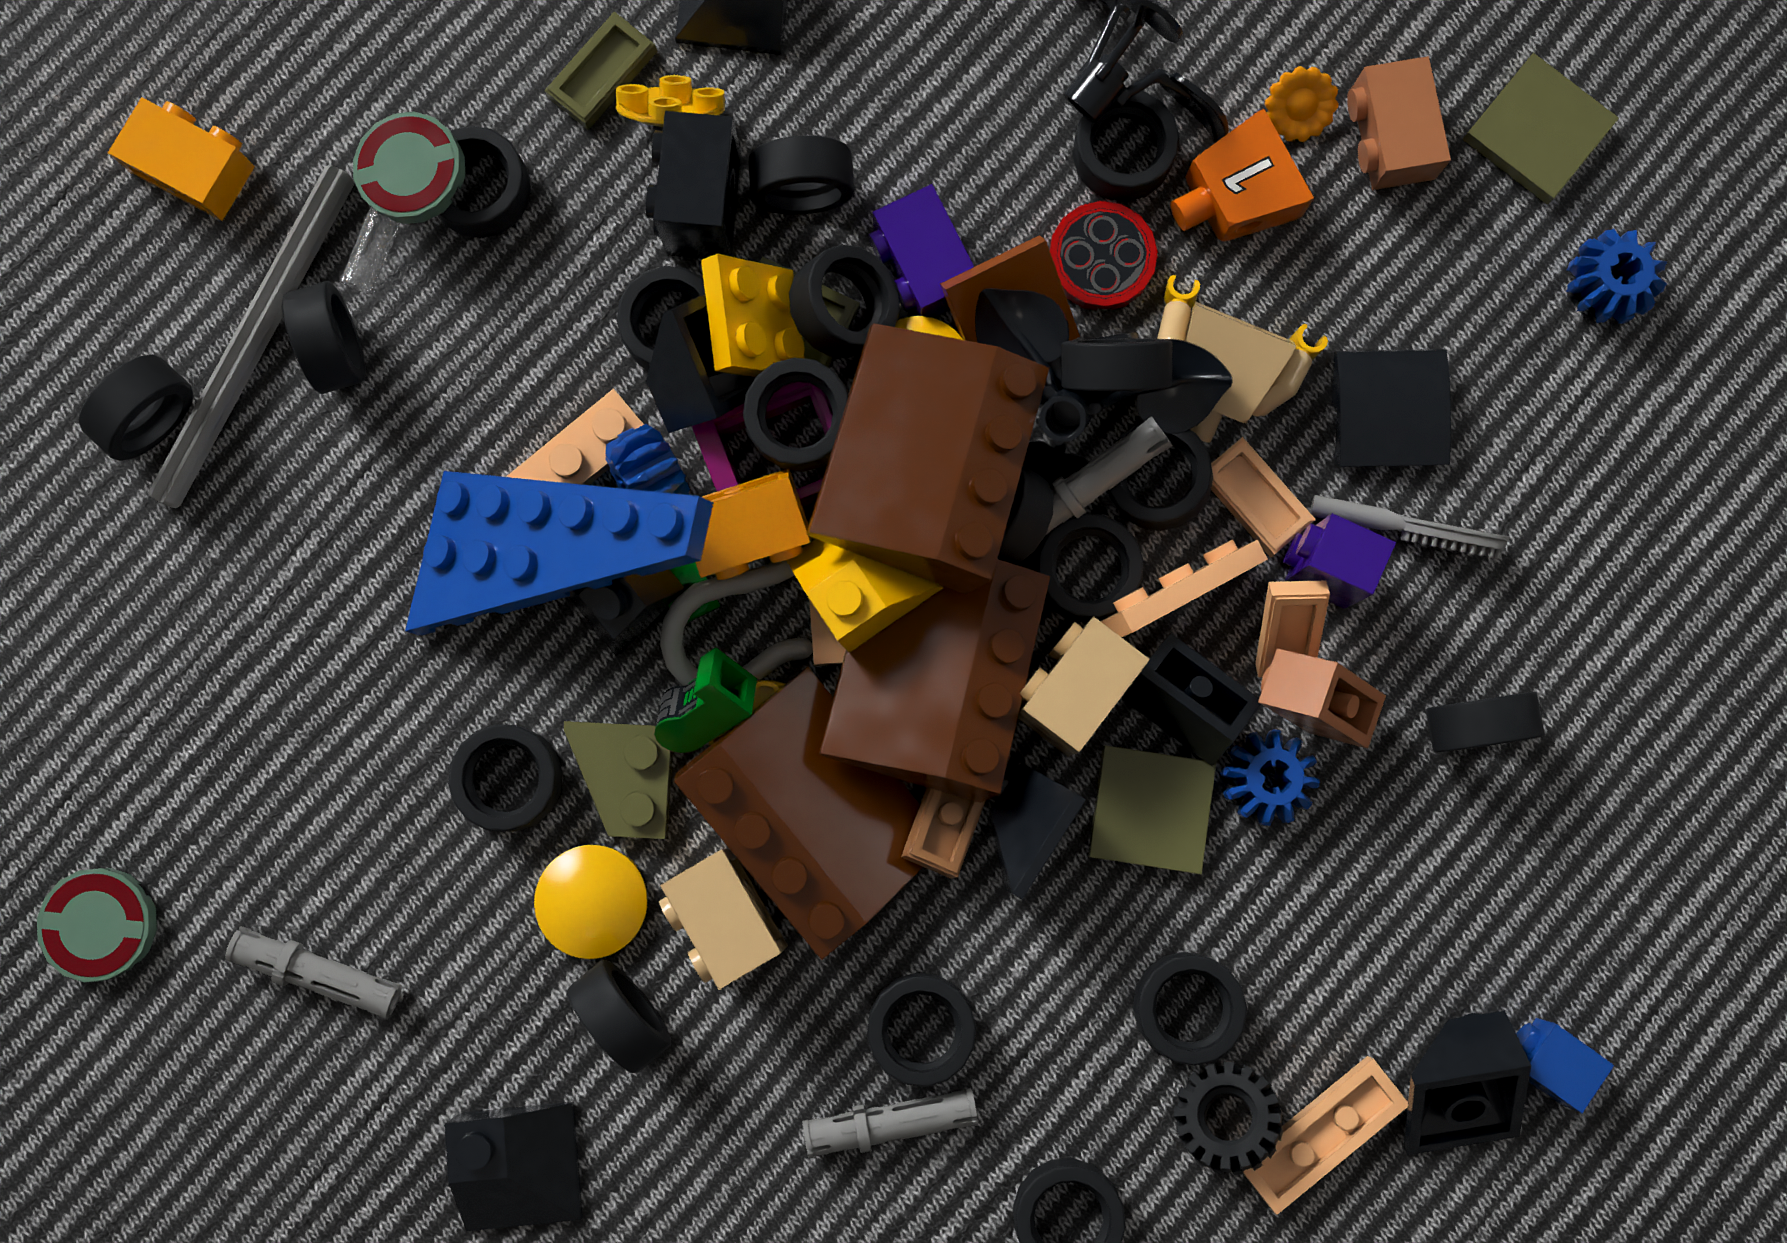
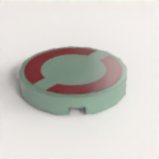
(408, 167)
(96, 924)

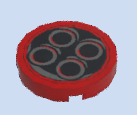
(1103, 255)

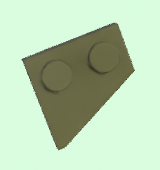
(625, 776)

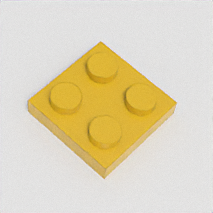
(749, 314)

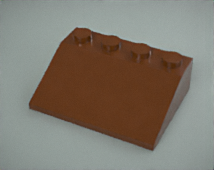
(929, 455)
(941, 687)
(802, 824)

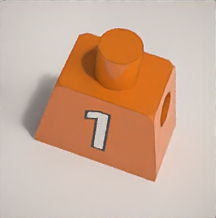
(1243, 183)

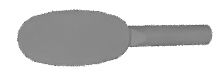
(1413, 529)

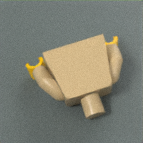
(1262, 364)

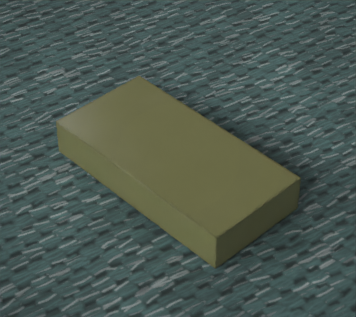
(605, 62)

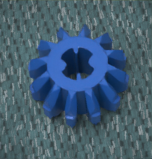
(1619, 297)
(645, 462)
(1289, 775)

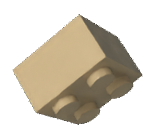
(1081, 687)
(721, 918)

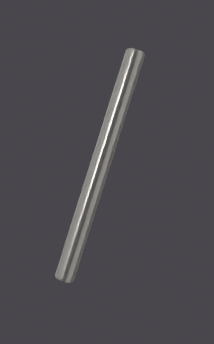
(251, 337)

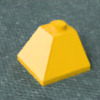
(855, 592)

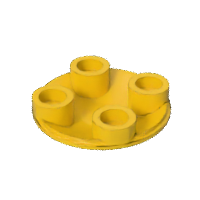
(673, 94)
(590, 901)

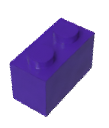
(921, 249)
(1342, 555)

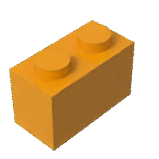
(182, 158)
(753, 523)

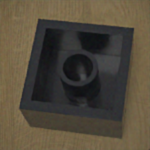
(696, 184)

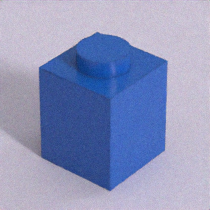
(1562, 1064)

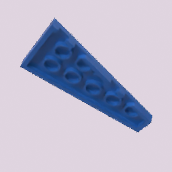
(533, 541)

